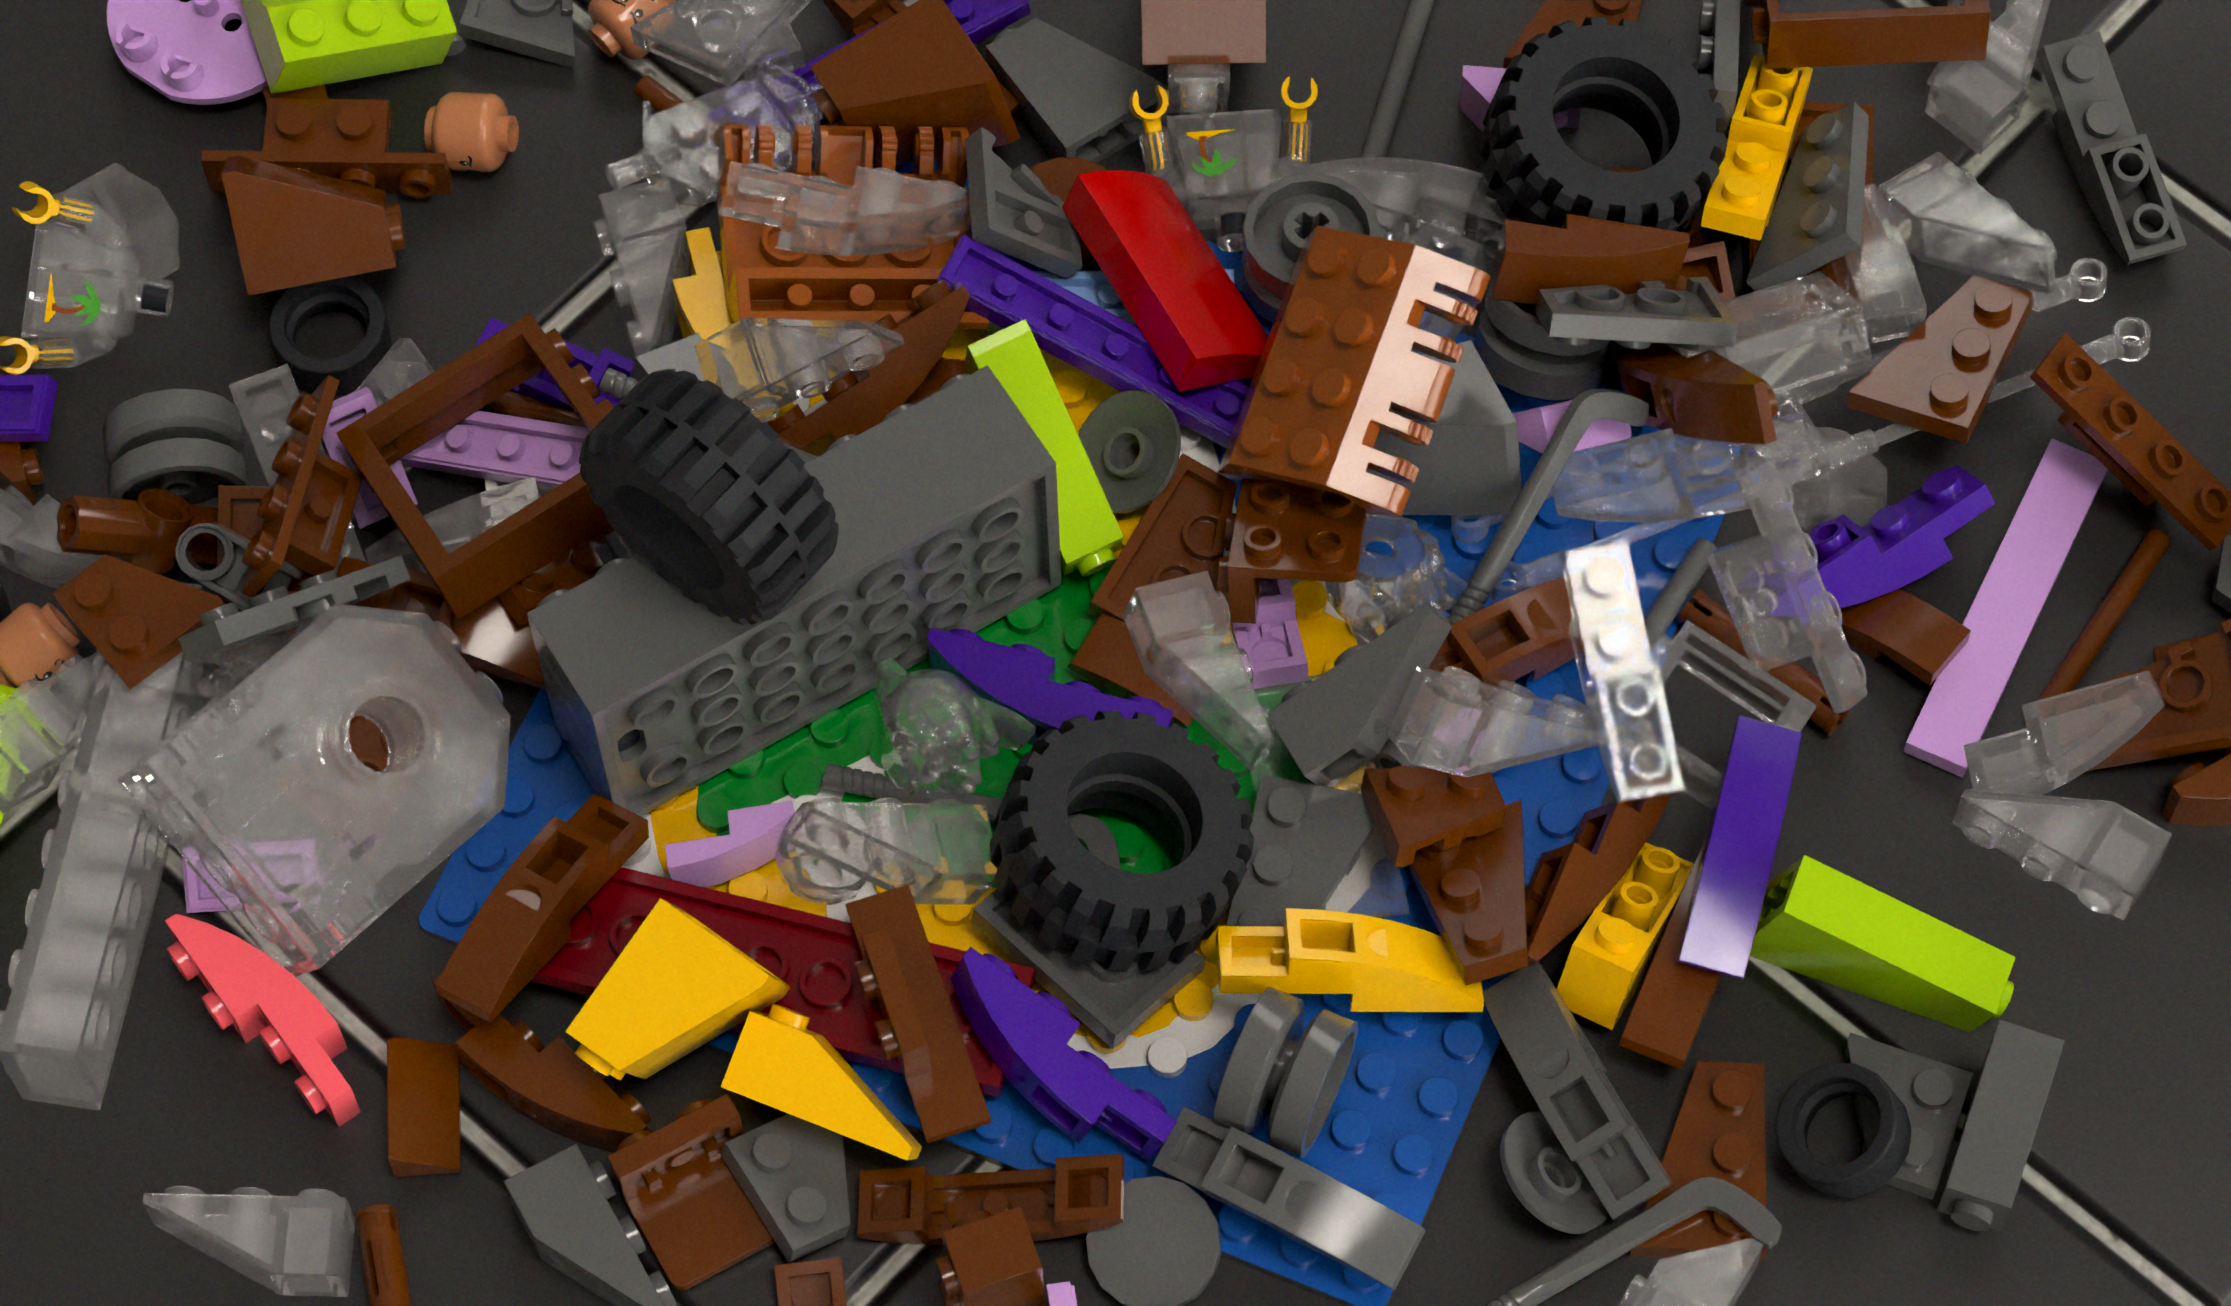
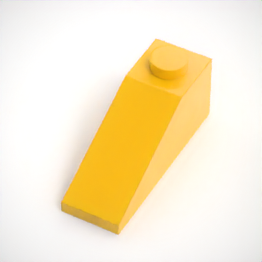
(807, 1078)

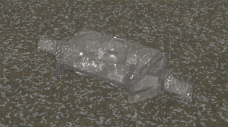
(682, 141)

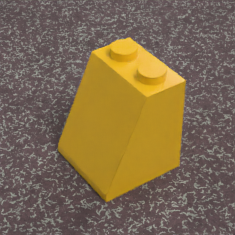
(669, 996)

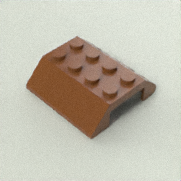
(810, 286)
(1347, 358)

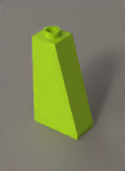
(1086, 520)
(1879, 947)

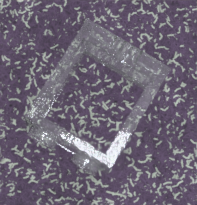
(1797, 332)
(1735, 679)

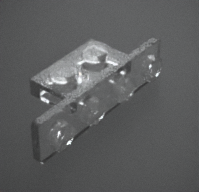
(1780, 596)

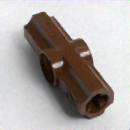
(138, 530)

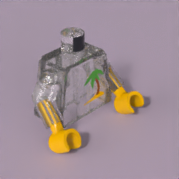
(1224, 157)
(80, 285)

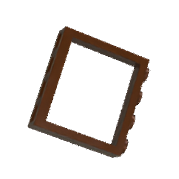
(1870, 35)
(439, 402)

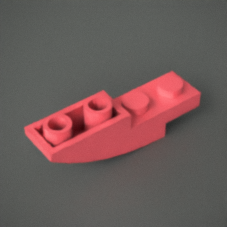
(266, 1001)

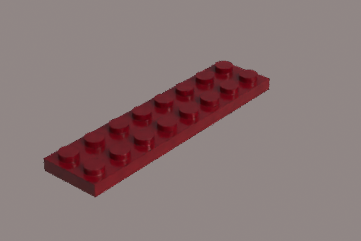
(797, 946)

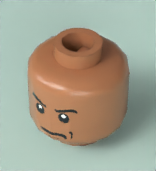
(613, 23)
(471, 131)
(35, 643)

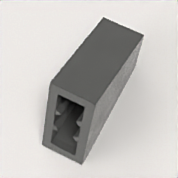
(1070, 91)
(2000, 1127)

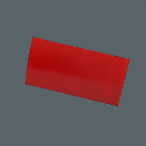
(1166, 277)

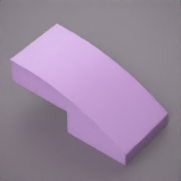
(1275, 639)
(726, 857)

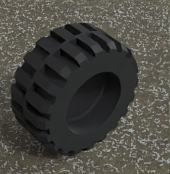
(1625, 76)
(709, 496)
(1146, 774)

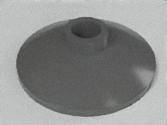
(1118, 432)
(1546, 1177)

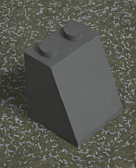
(1472, 450)

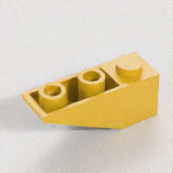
(1623, 936)

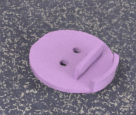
(186, 49)

